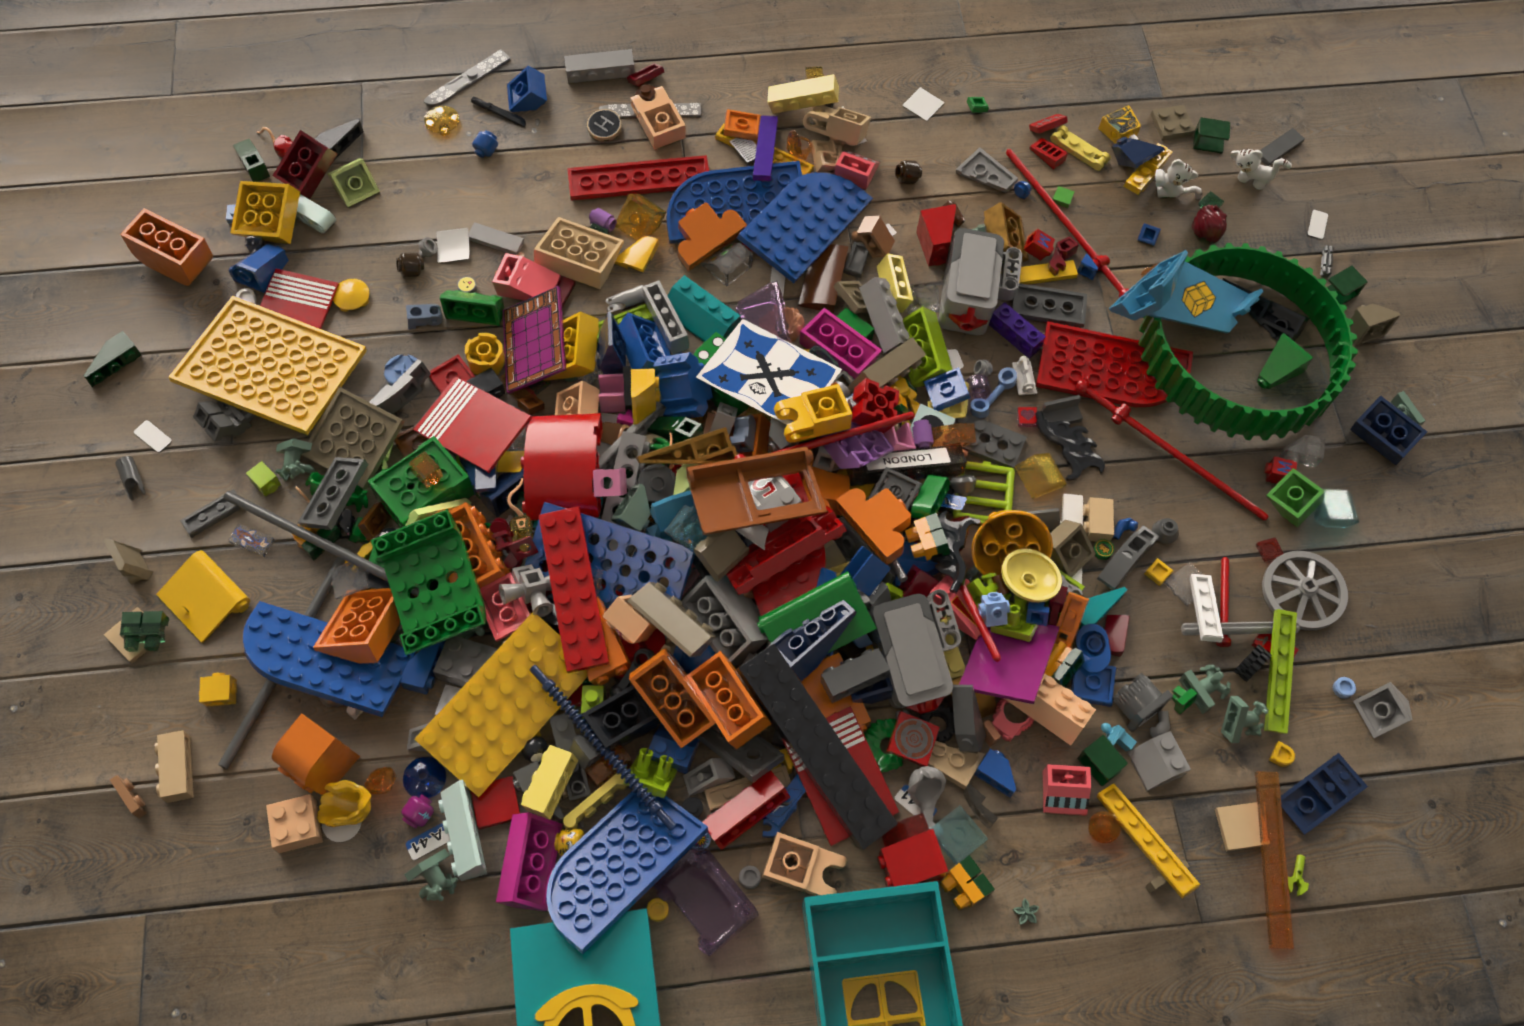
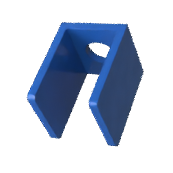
(866, 570)

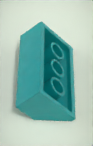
(701, 311)

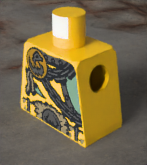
(1120, 124)

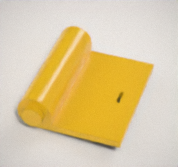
(205, 593)

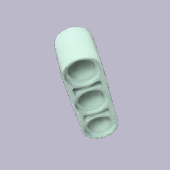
(314, 215)

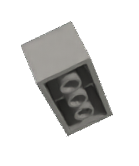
(729, 615)

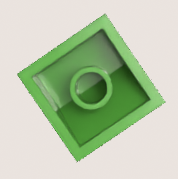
(1296, 497)

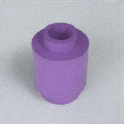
(602, 219)
(922, 434)

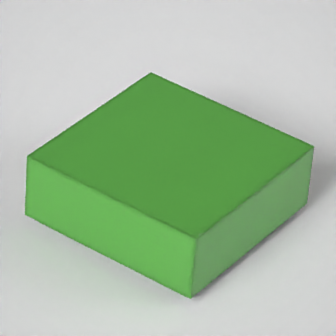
(1063, 196)

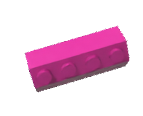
(841, 341)
(528, 862)

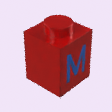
(1039, 244)
(1278, 469)

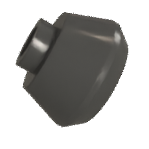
(963, 484)
(1167, 530)

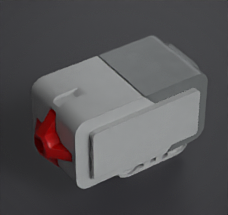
(974, 280)
(914, 648)

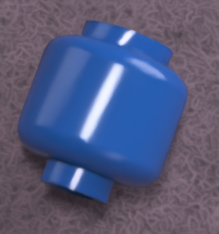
(485, 144)

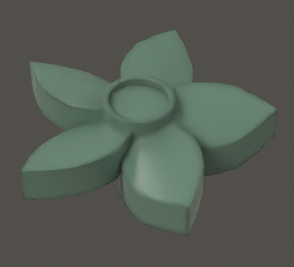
(1026, 912)

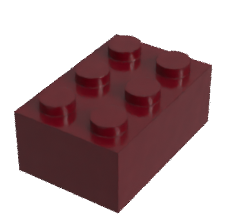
(305, 164)

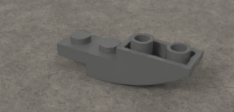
(403, 390)
(1127, 557)
(563, 734)

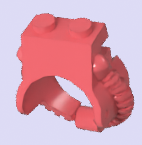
(1004, 726)

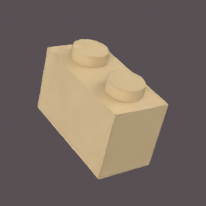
(1099, 519)

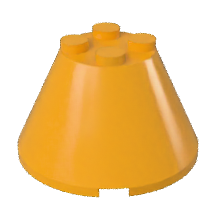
(1005, 533)

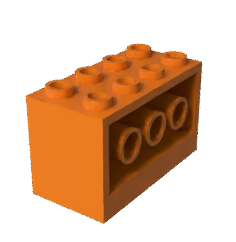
(479, 544)

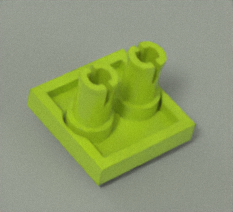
(1016, 622)
(653, 775)

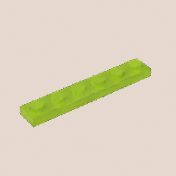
(1280, 671)

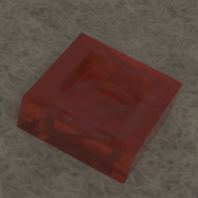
(1269, 549)

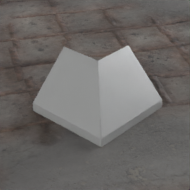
(1384, 709)

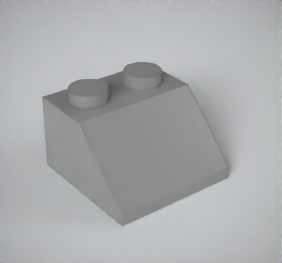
(1159, 761)

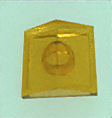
(1040, 474)

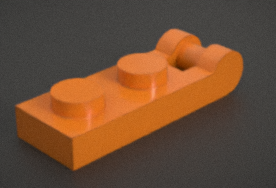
(1071, 618)

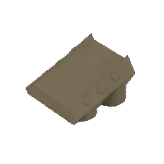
(721, 552)
(128, 561)

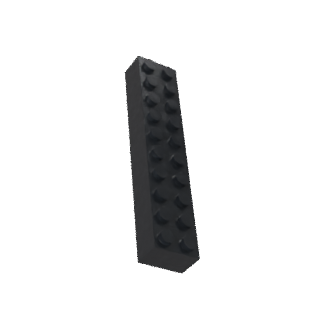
(816, 747)

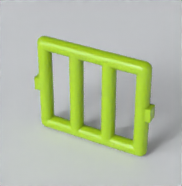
(1008, 488)

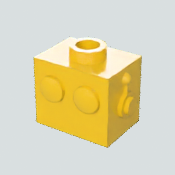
(218, 690)

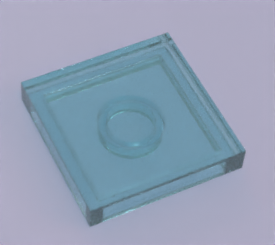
(958, 835)

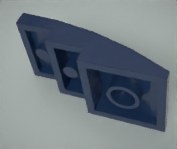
(1321, 793)

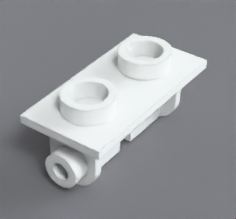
(1025, 377)

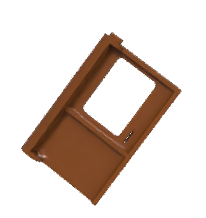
(725, 498)

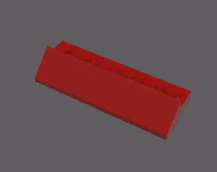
(784, 550)

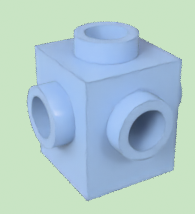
(994, 609)

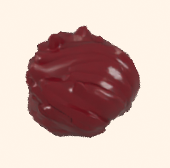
(1210, 223)

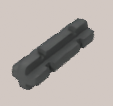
(1326, 262)

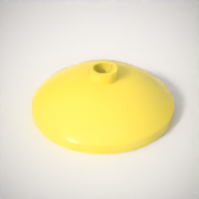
(1031, 575)

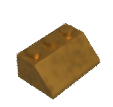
(1007, 224)

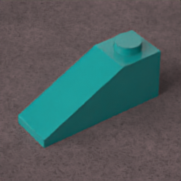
(1100, 605)

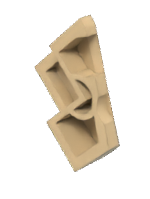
(826, 154)

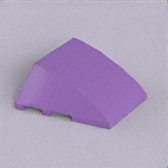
(858, 450)

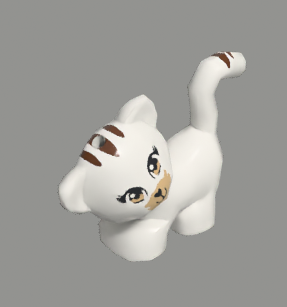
(1249, 163)
(1170, 183)

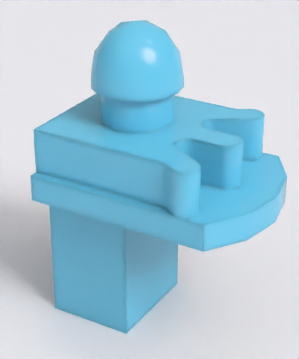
(1118, 735)

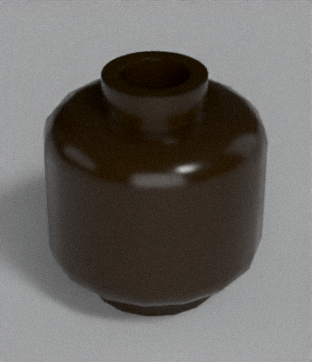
(908, 171)
(409, 264)

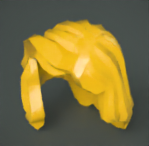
(344, 804)

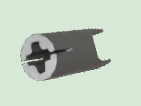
(129, 475)

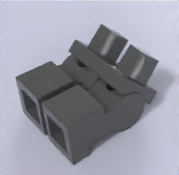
(222, 419)

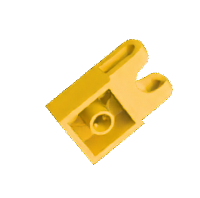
(814, 413)

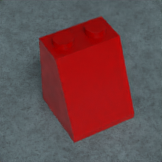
(935, 233)
(913, 860)

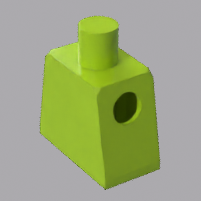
(592, 696)

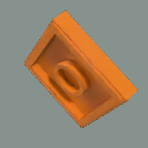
(742, 125)

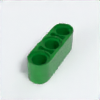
(930, 496)

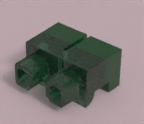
(143, 627)

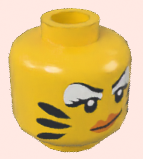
(566, 839)

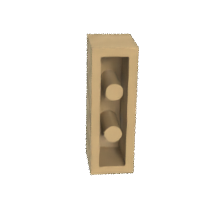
(174, 766)

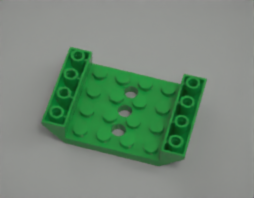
(414, 559)

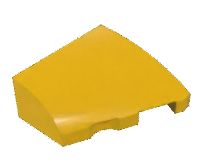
(638, 254)

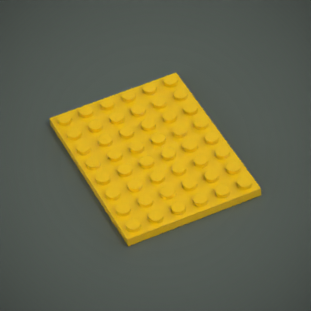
(268, 365)

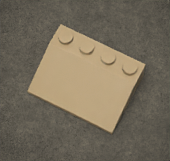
(578, 252)

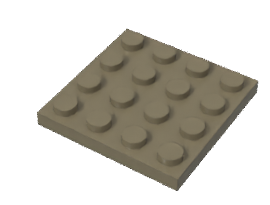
(353, 430)

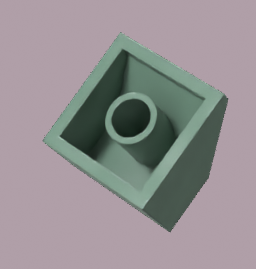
(633, 509)

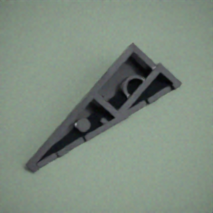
(1275, 317)

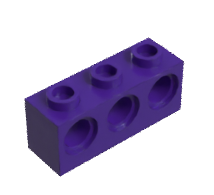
(1017, 330)

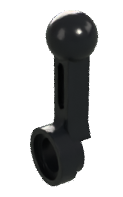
(625, 682)

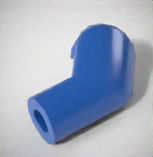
(1124, 525)

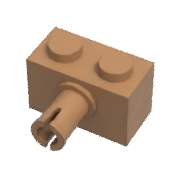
(874, 236)

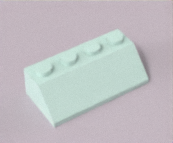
(463, 832)

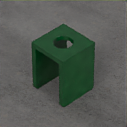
(1211, 135)
(1347, 284)
(1103, 760)

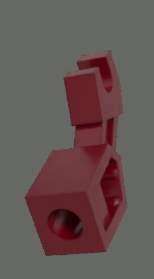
(1063, 250)
(1056, 605)

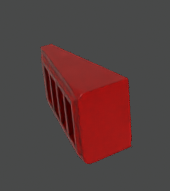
(1053, 162)

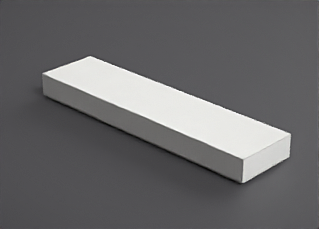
(1206, 608)

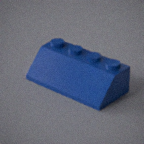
(643, 342)

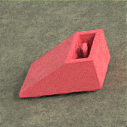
(523, 278)

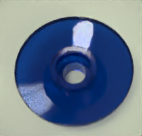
(428, 786)

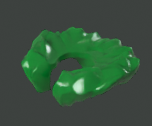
(874, 735)

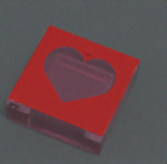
(1026, 416)

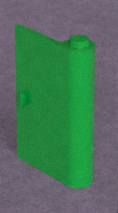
(813, 603)

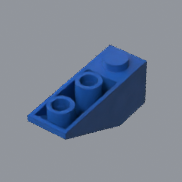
(418, 672)

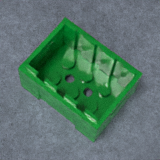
(391, 485)

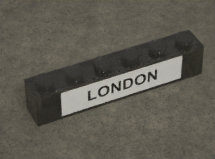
(913, 463)

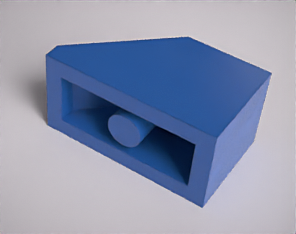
(997, 772)

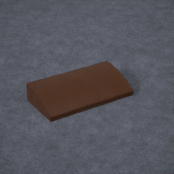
(821, 277)

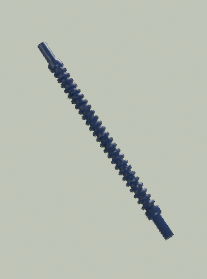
(654, 807)

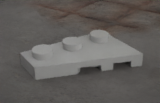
(987, 170)

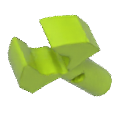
(1297, 876)

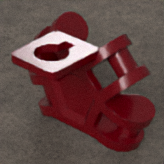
(515, 557)

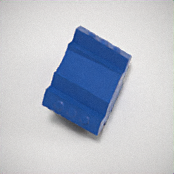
(679, 387)

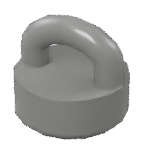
(427, 247)

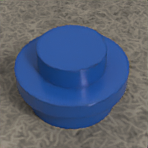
(1022, 189)

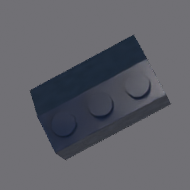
(1388, 430)
(497, 500)

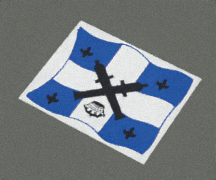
(765, 369)

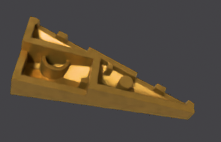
(702, 449)

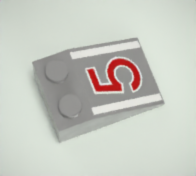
(773, 493)

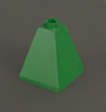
(1284, 363)

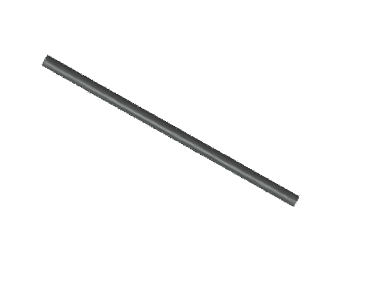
(308, 536)
(268, 686)

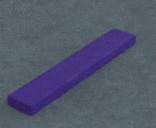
(765, 148)

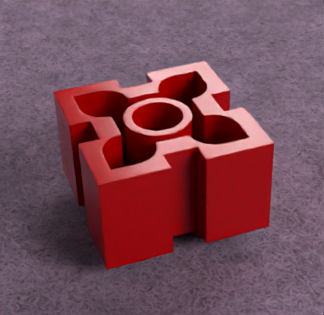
(874, 403)

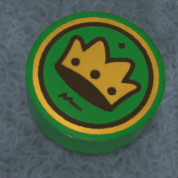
(1103, 549)

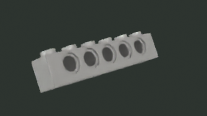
(628, 442)

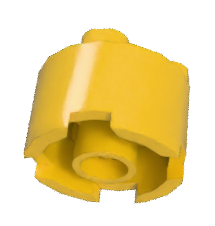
(485, 353)

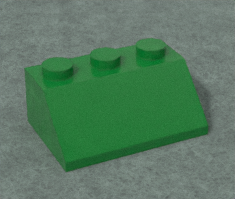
(472, 307)

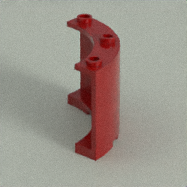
(561, 463)

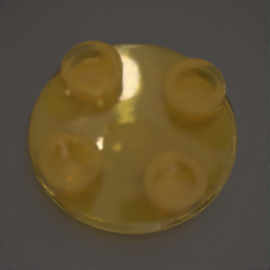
(441, 119)

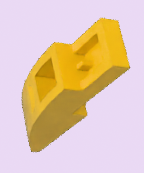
(1146, 172)

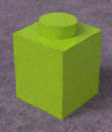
(263, 479)

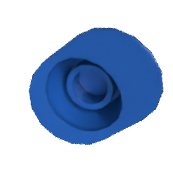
(1095, 647)

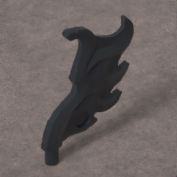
(1075, 446)
(956, 536)

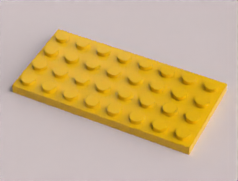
(500, 706)

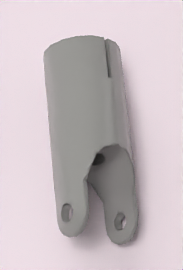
(625, 299)

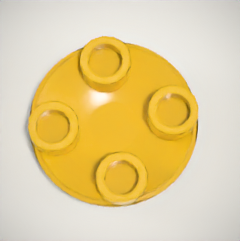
(351, 295)

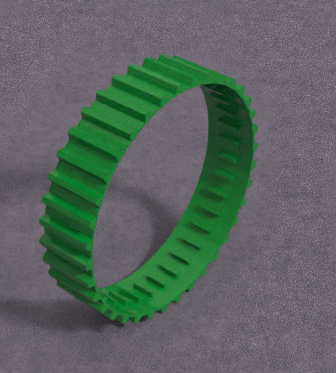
(1300, 288)

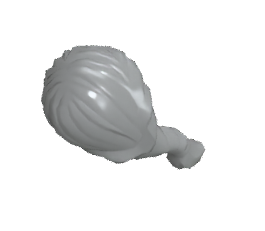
(925, 789)

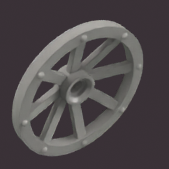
(1302, 590)

